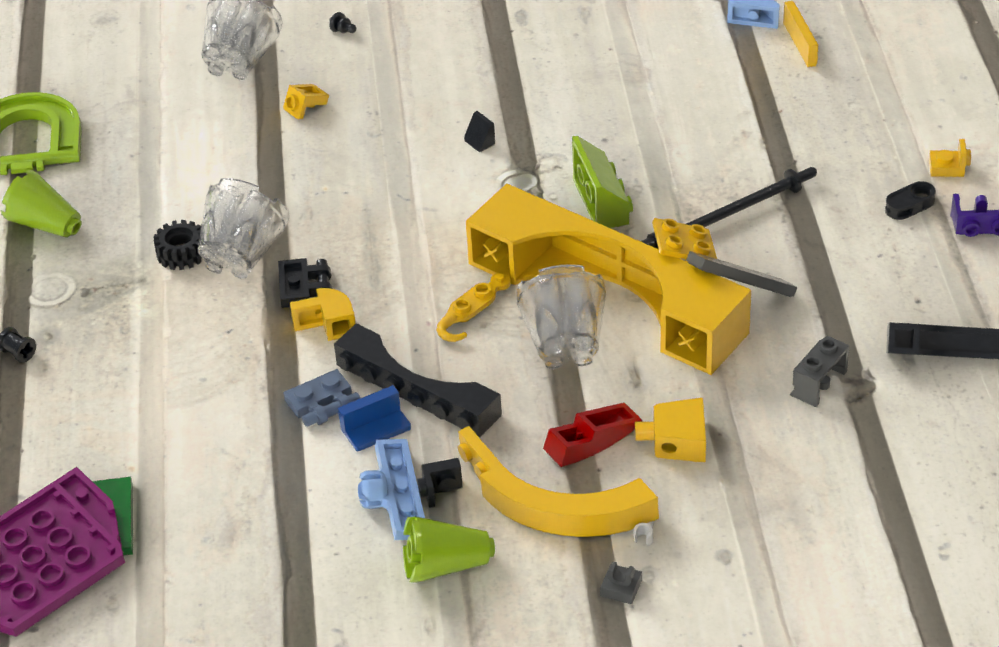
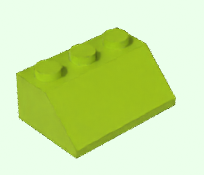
(599, 186)

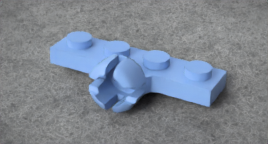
(393, 485)

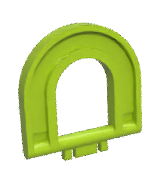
(49, 108)

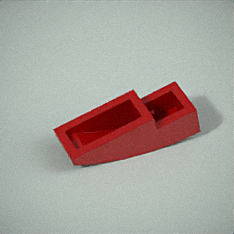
(590, 433)

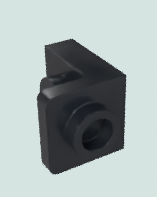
(439, 477)

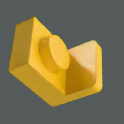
(303, 96)
(950, 163)

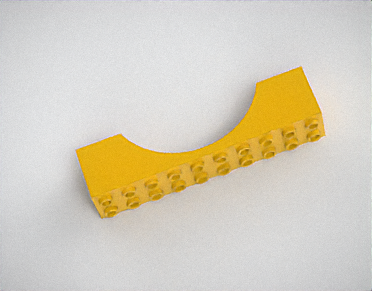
(697, 311)

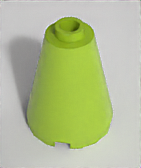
(39, 206)
(443, 548)

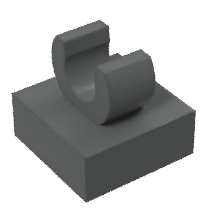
(621, 583)

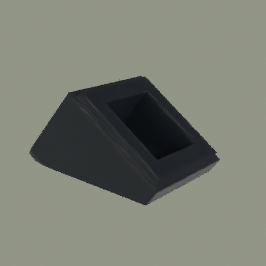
(480, 132)

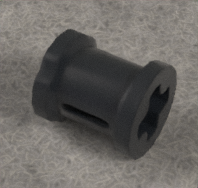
(21, 347)

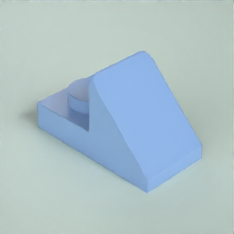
(754, 13)

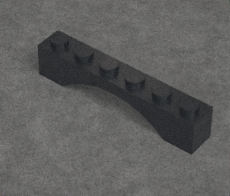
(942, 341)
(458, 403)

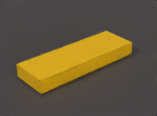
(800, 33)

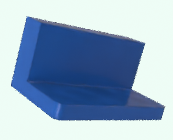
(373, 418)

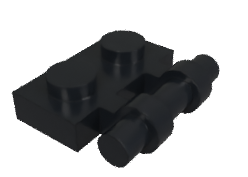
(295, 278)

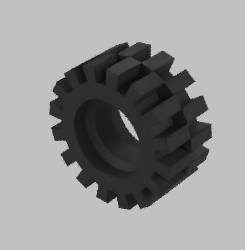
(176, 234)

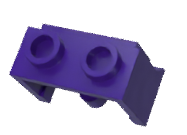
(974, 221)

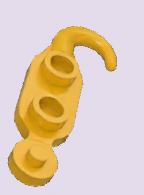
(470, 305)

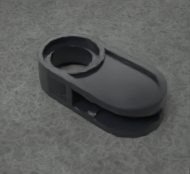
(905, 203)

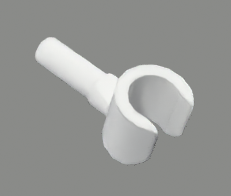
(644, 529)

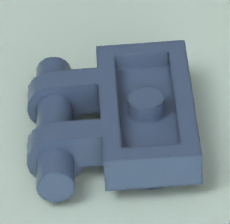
(320, 397)

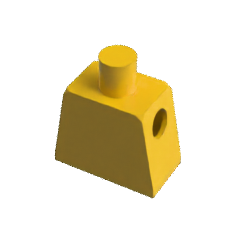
(676, 430)

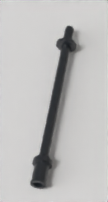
(791, 181)

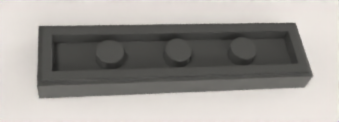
(741, 274)

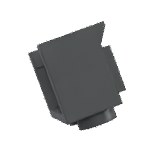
(812, 371)

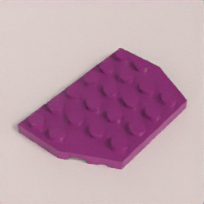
(55, 549)

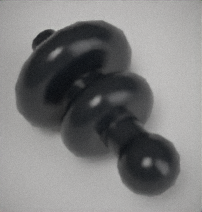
(341, 23)

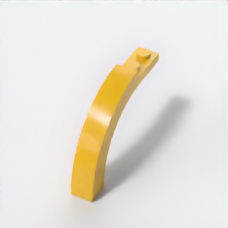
(557, 512)

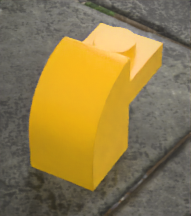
(328, 309)

